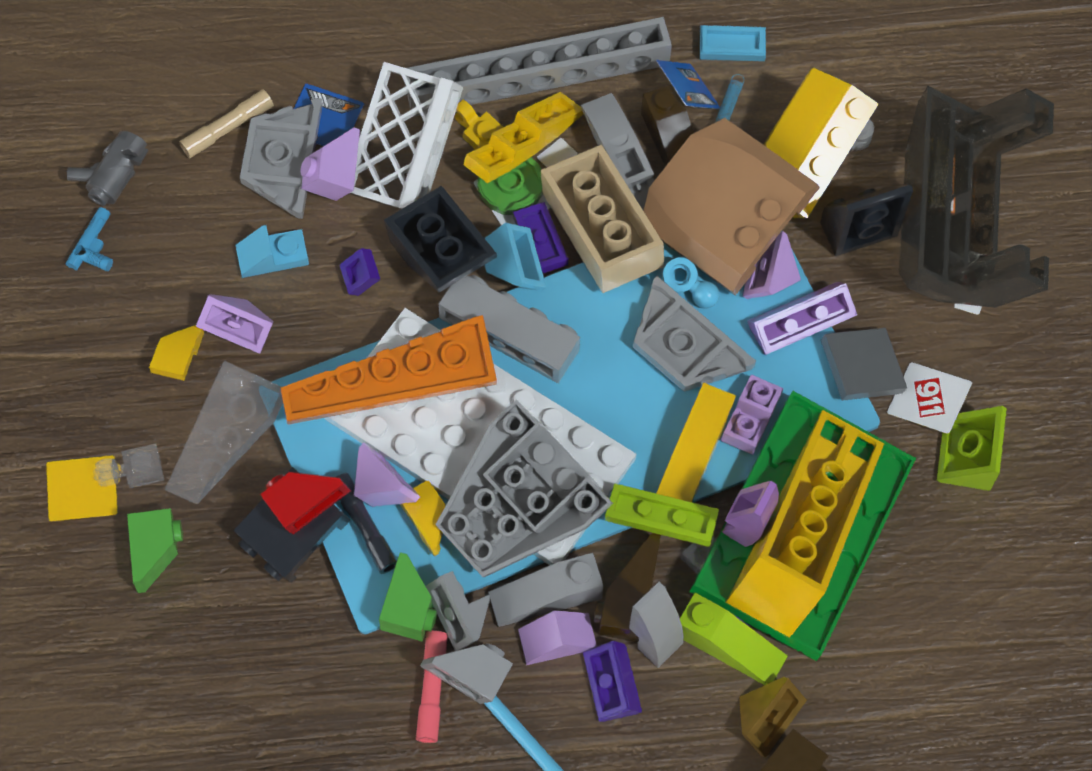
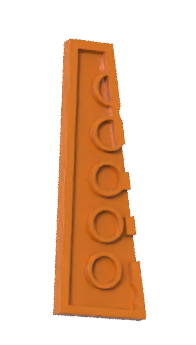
(421, 369)

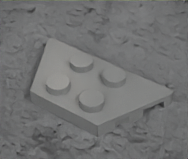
(276, 152)
(686, 342)

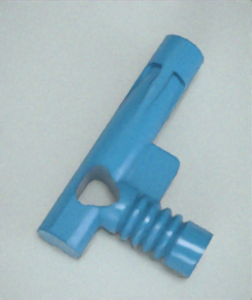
(91, 245)

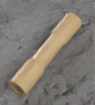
(242, 113)

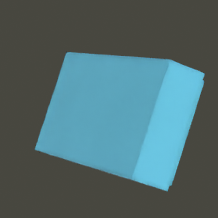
(732, 43)

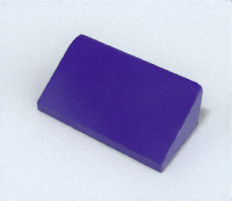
(612, 681)

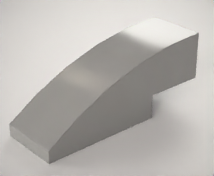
(657, 625)

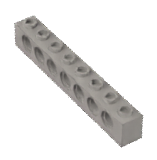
(551, 62)

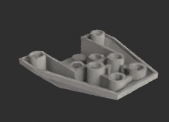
(518, 495)

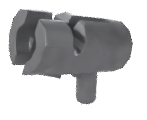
(111, 175)

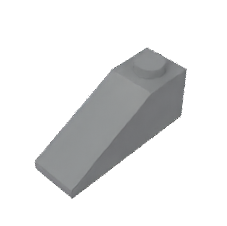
(548, 590)

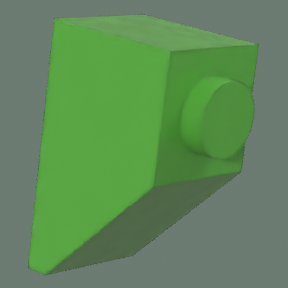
(152, 544)
(407, 603)

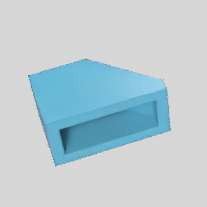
(516, 257)

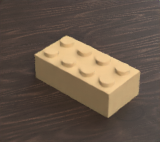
(602, 218)

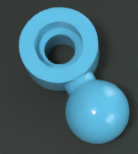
(704, 293)

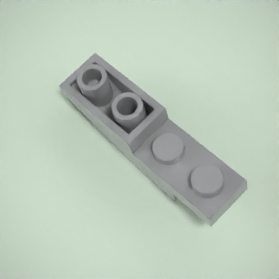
(617, 137)

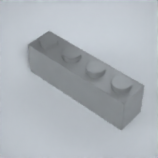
(511, 327)

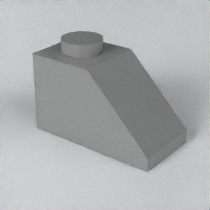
(473, 670)

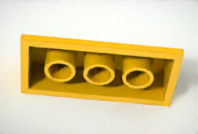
(820, 128)

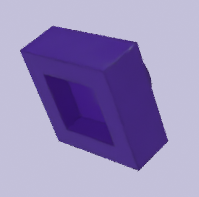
(359, 272)

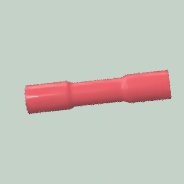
(429, 709)

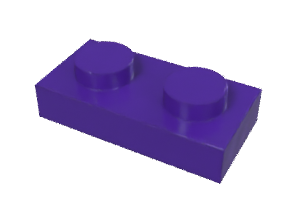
(545, 236)

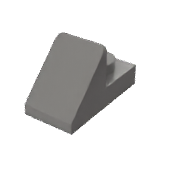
(459, 618)

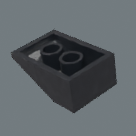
(865, 218)
(438, 239)

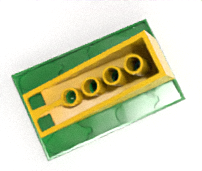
(829, 512)

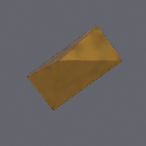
(769, 713)

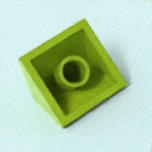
(973, 449)

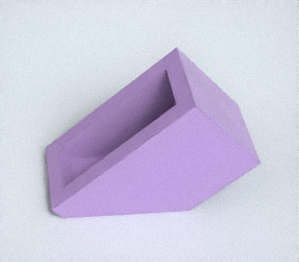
(332, 167)

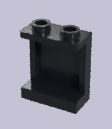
(283, 551)

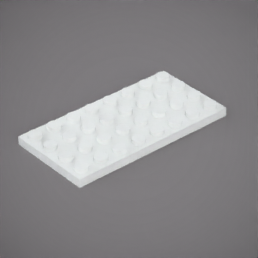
(441, 433)

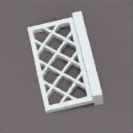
(430, 139)

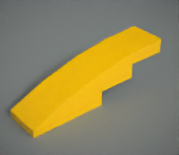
(524, 138)
(696, 443)

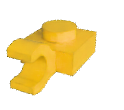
(478, 129)

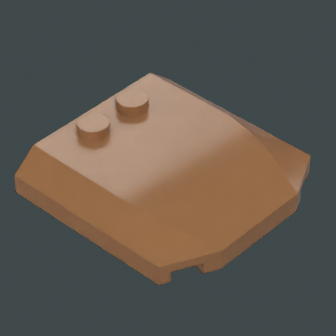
(725, 201)

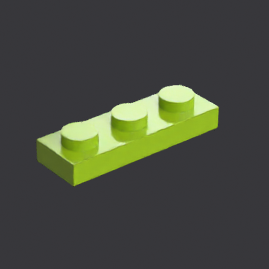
(662, 515)

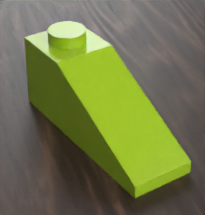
(730, 640)

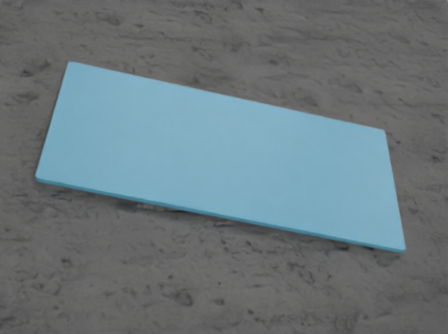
(603, 386)

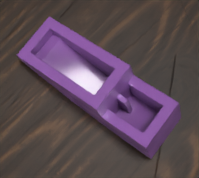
(751, 513)

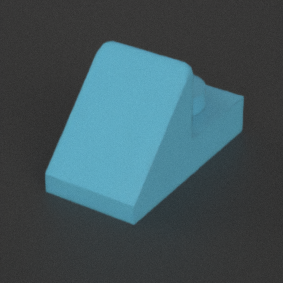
(271, 253)

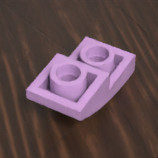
(752, 414)

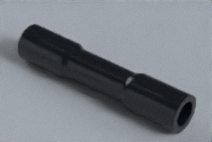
(374, 542)

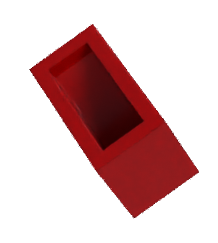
(302, 497)

